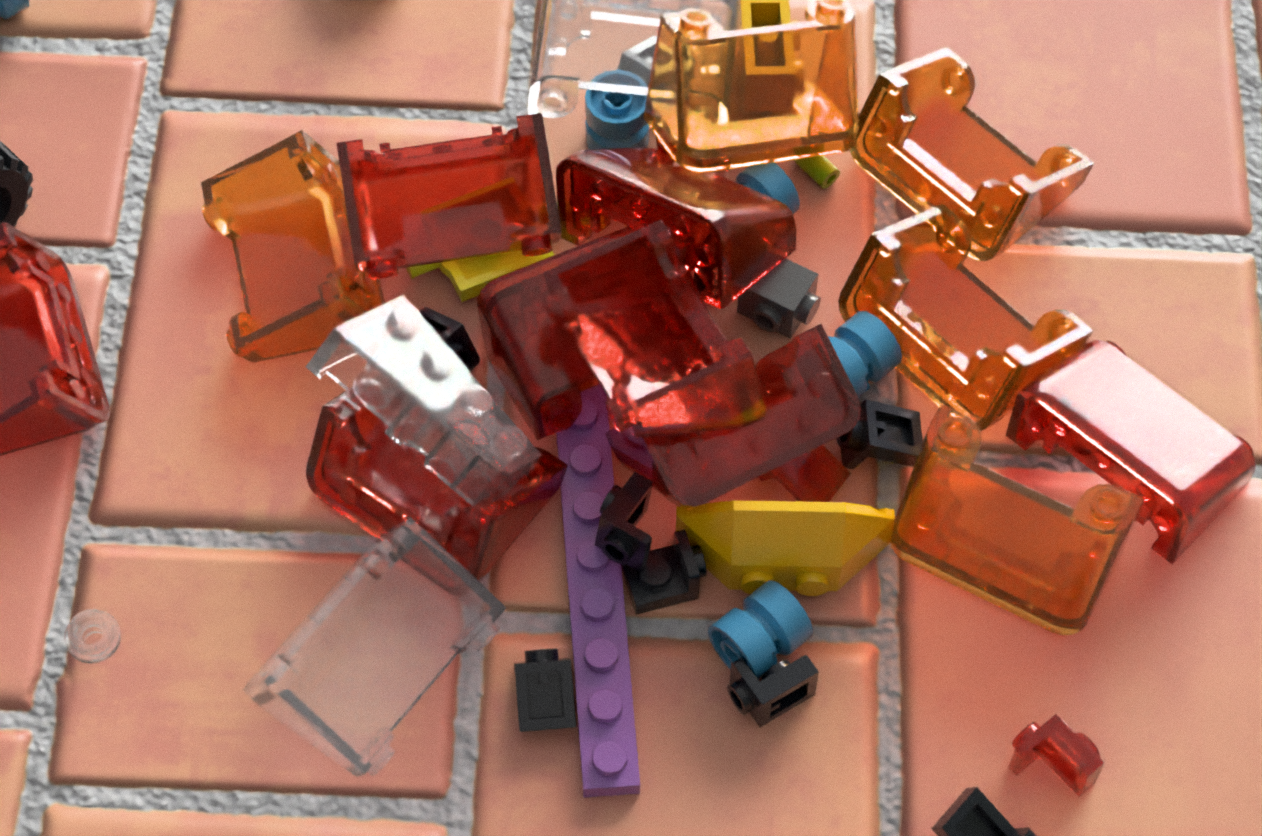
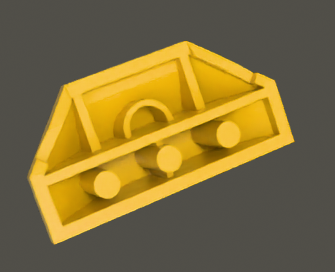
(792, 543)

